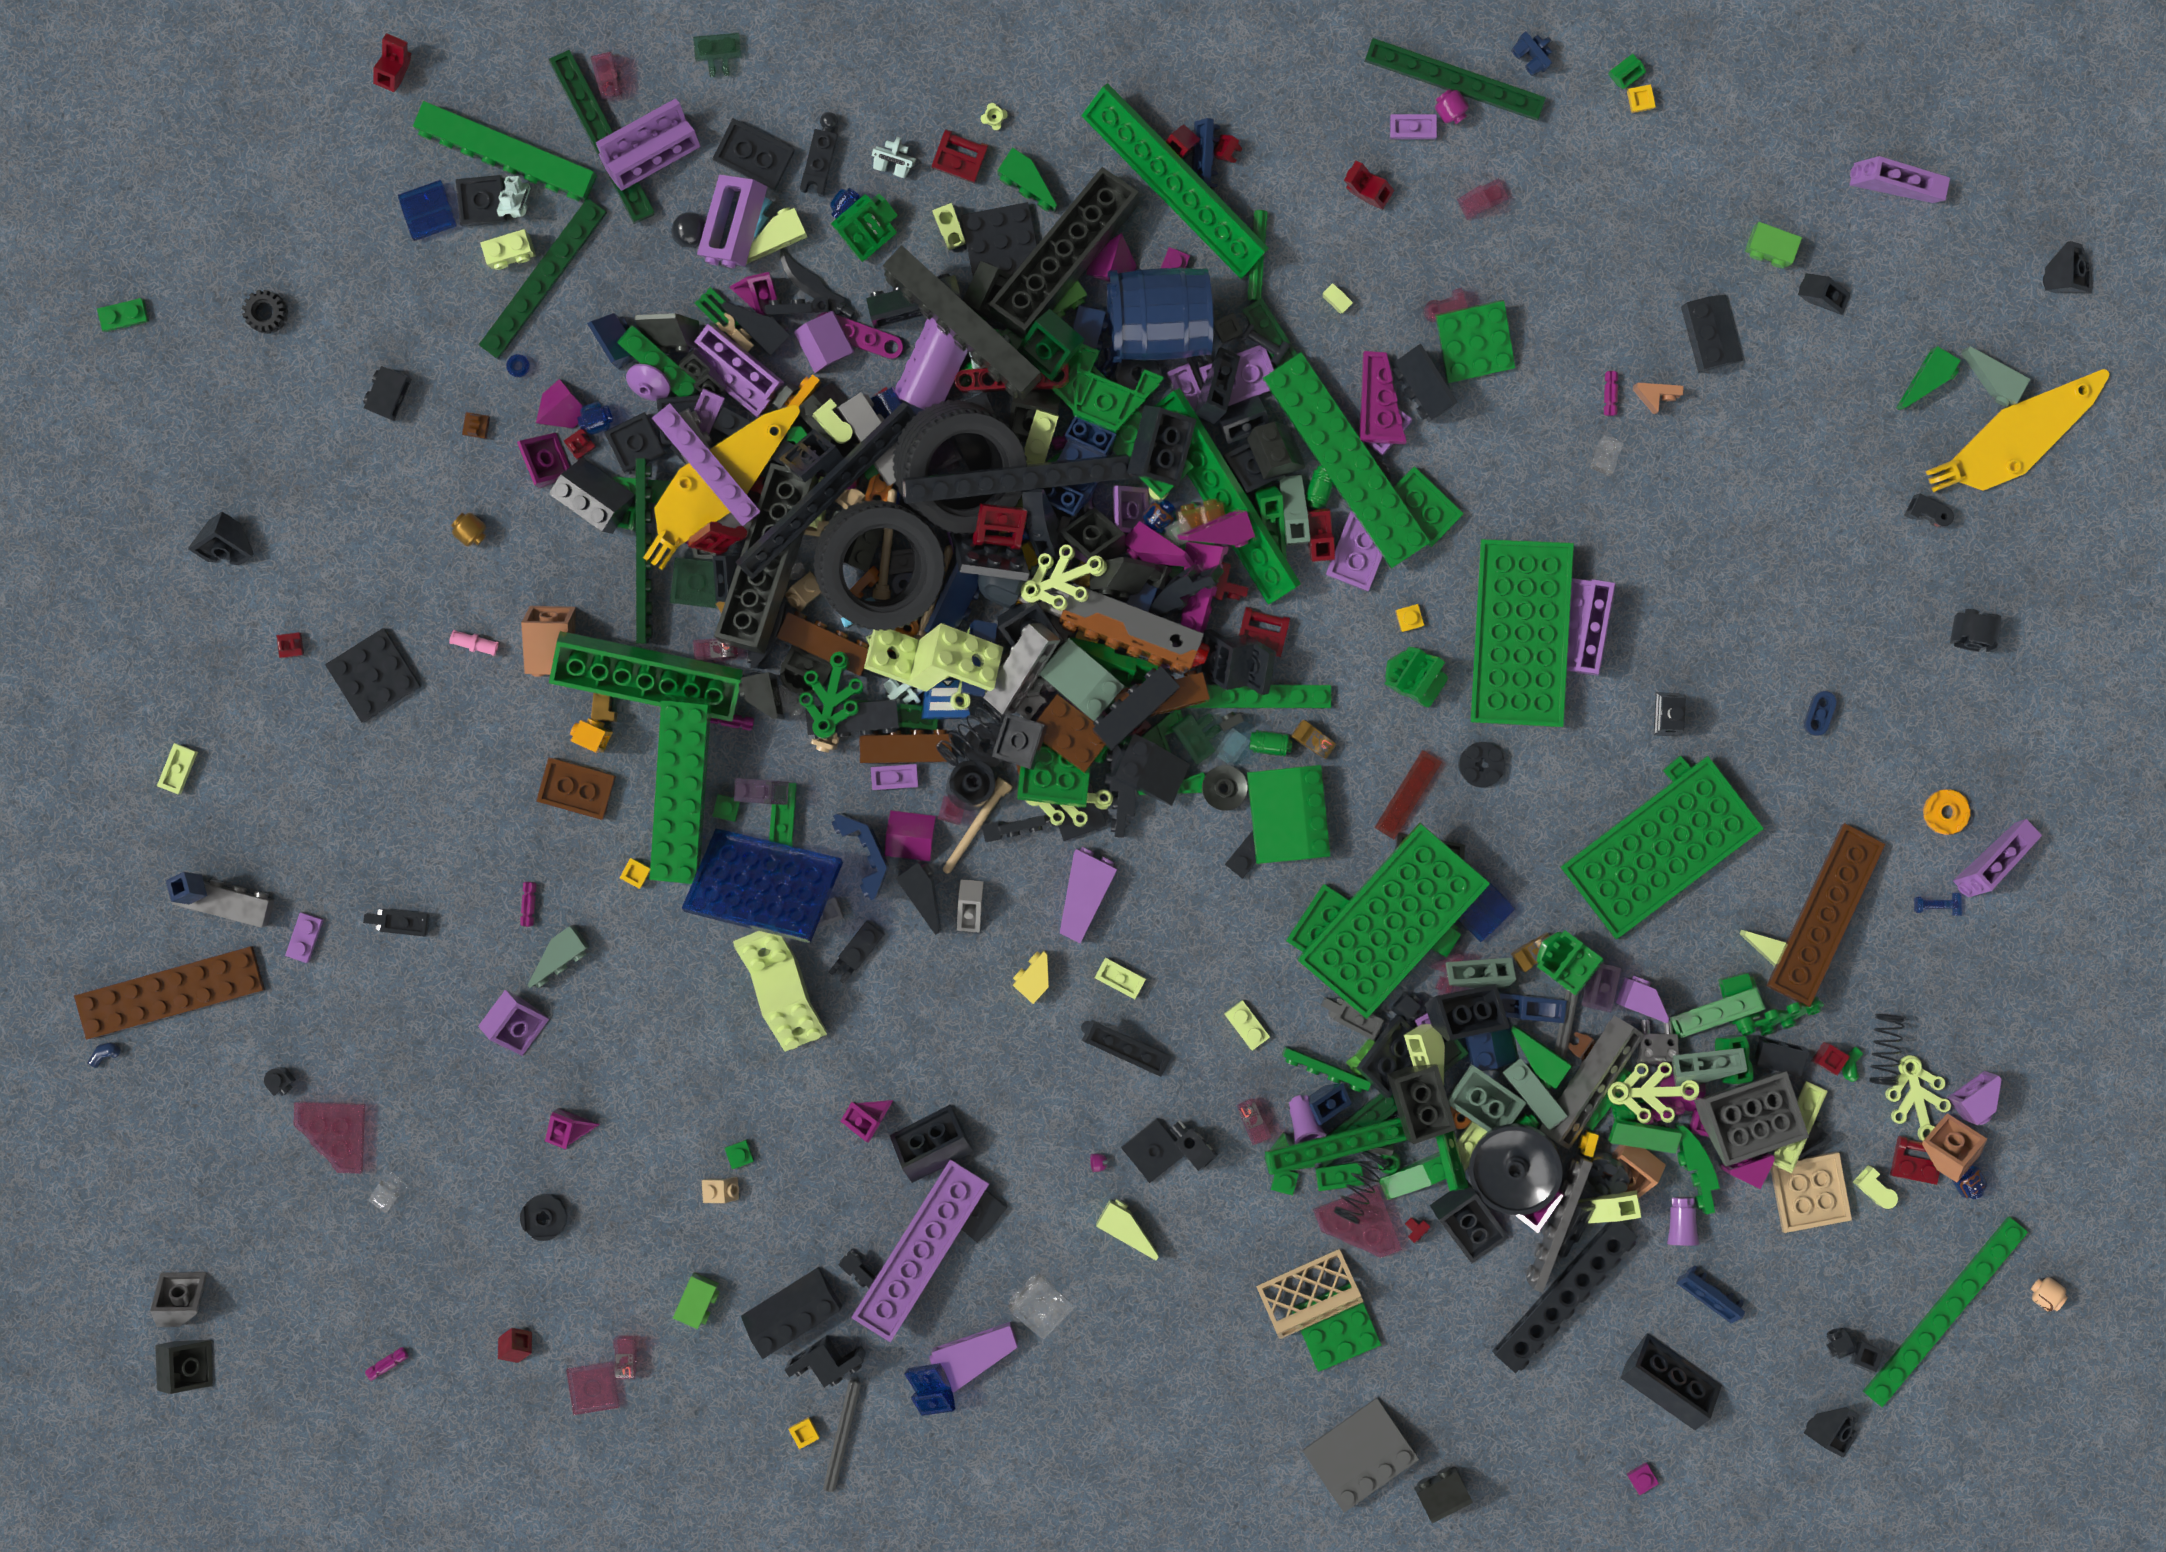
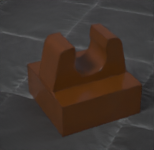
(476, 425)
(1584, 1046)

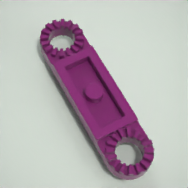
(868, 338)

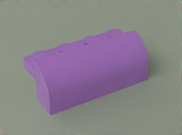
(647, 145)
(930, 368)
(743, 374)
(1588, 624)

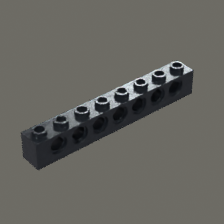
(1551, 1297)

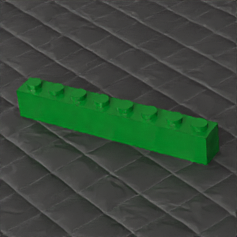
(505, 151)

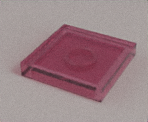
(592, 1388)

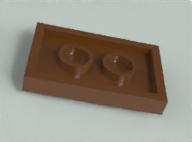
(1070, 733)
(576, 788)

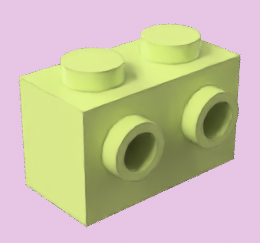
(508, 249)

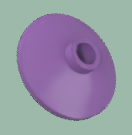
(648, 382)

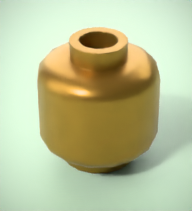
(468, 529)

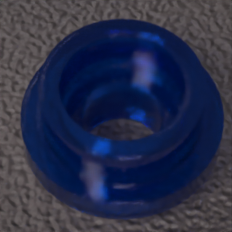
(510, 365)

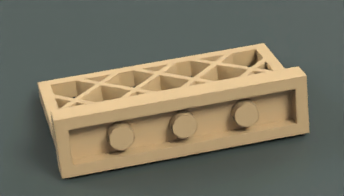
(1316, 1312)

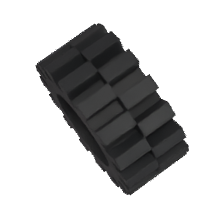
(251, 311)

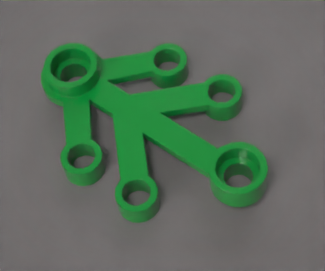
(831, 698)
(1773, 1017)

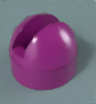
(1096, 1162)

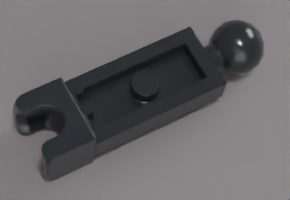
(820, 155)
(994, 830)
(852, 1264)

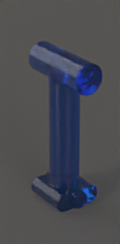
(1954, 904)

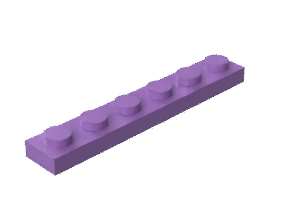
(706, 464)

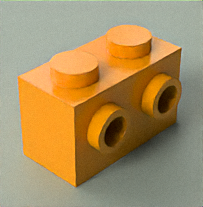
(591, 735)

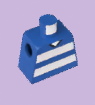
(937, 701)

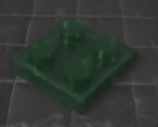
(693, 583)

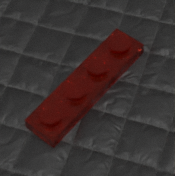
(1407, 794)

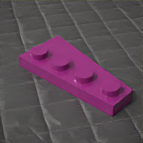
(1379, 409)
(1198, 610)

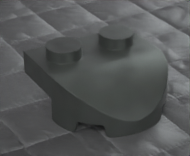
(797, 664)

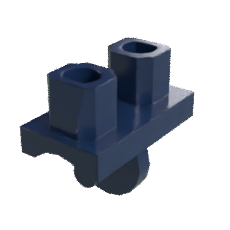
(1536, 49)

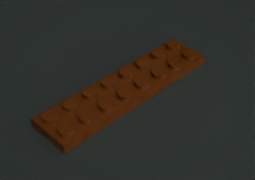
(1825, 915)
(169, 992)

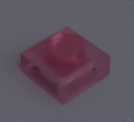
(949, 812)

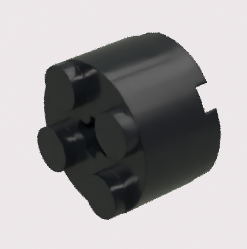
(1976, 631)
(964, 773)

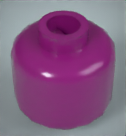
(1451, 106)

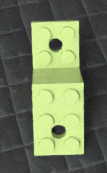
(934, 657)
(780, 989)

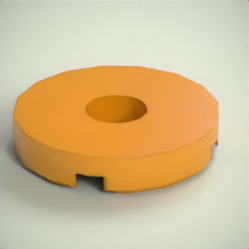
(1933, 812)

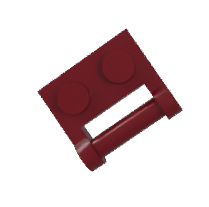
(957, 163)
(1001, 519)
(716, 537)
(1269, 638)
(1910, 1166)

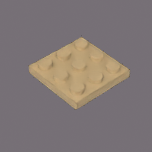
(1811, 1193)

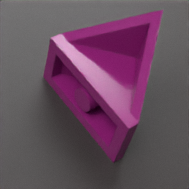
(1112, 257)
(756, 291)
(559, 407)
(865, 1117)
(566, 1128)

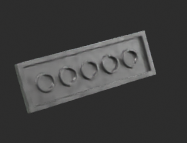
(1555, 1230)

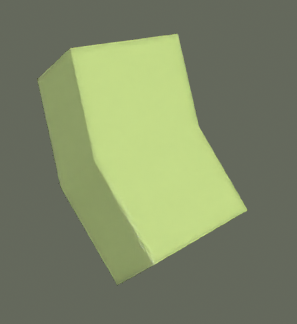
(1337, 298)

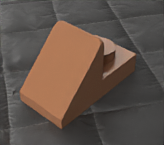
(1651, 394)

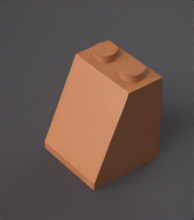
(540, 634)

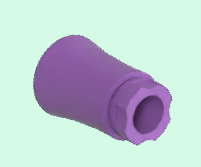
(1303, 1120)
(1683, 1222)

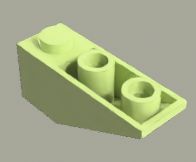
(1615, 1207)

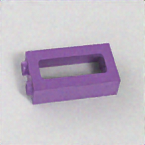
(742, 226)

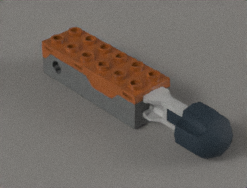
(1111, 622)

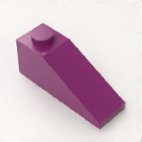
(1228, 529)
(1152, 547)

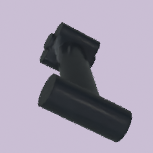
(1279, 352)

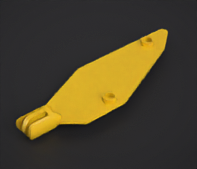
(2019, 435)
(692, 504)

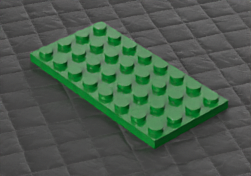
(1522, 633)
(1661, 847)
(1393, 920)

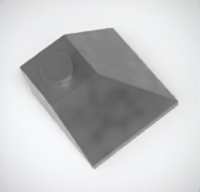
(177, 1298)

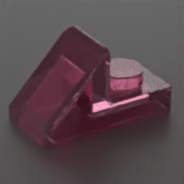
(1482, 199)
(1443, 982)

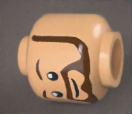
(2049, 1294)

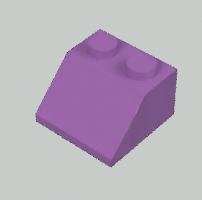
(1641, 998)
(513, 1023)
(1977, 1098)

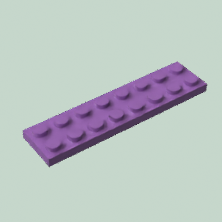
(920, 1250)

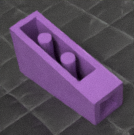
(1899, 179)
(1997, 859)
(1085, 891)
(974, 1353)

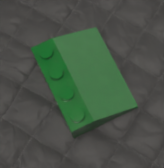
(1288, 814)

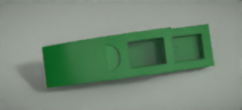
(1122, 667)
(1695, 1159)

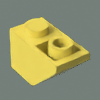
(1034, 979)

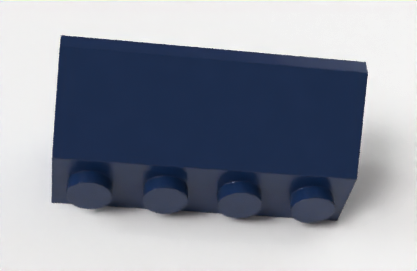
(955, 600)

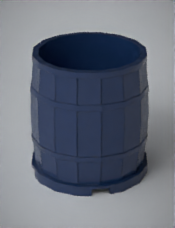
(1160, 314)

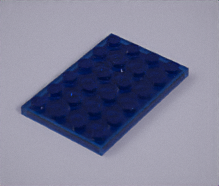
(762, 885)

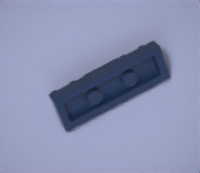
(1203, 151)
(1711, 1295)

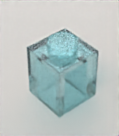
(1232, 746)

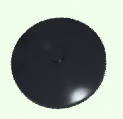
(1515, 1169)

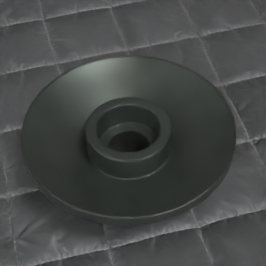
(1235, 784)

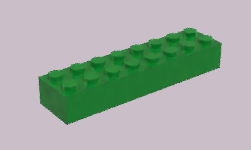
(642, 674)
(680, 788)

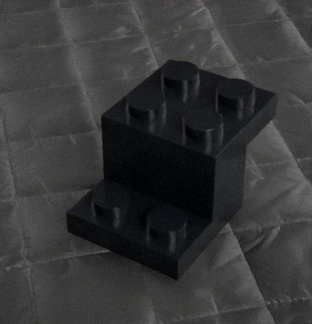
(815, 455)
(1238, 662)
(826, 1362)

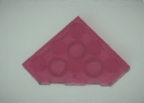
(334, 1132)
(1373, 1233)

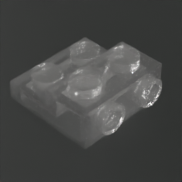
(1040, 1306)

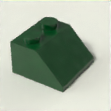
(1050, 344)

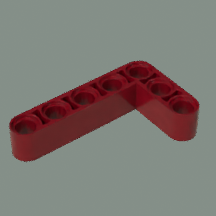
(978, 386)

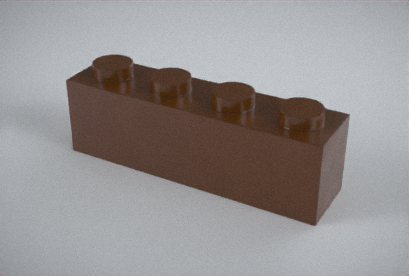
(821, 642)
(1191, 692)
(903, 748)

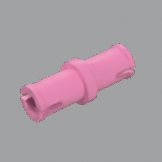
(474, 642)

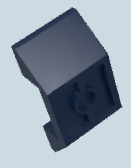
(1083, 441)
(873, 883)

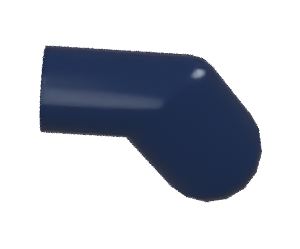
(102, 1051)

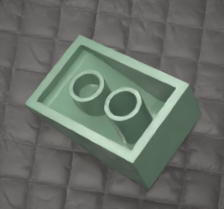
(1081, 679)
(1485, 1100)

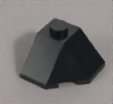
(2068, 271)
(222, 539)
(1833, 1429)

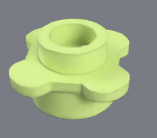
(991, 110)

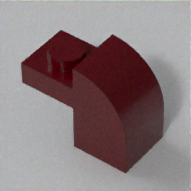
(393, 63)
(1367, 186)
(1321, 538)
(1234, 591)

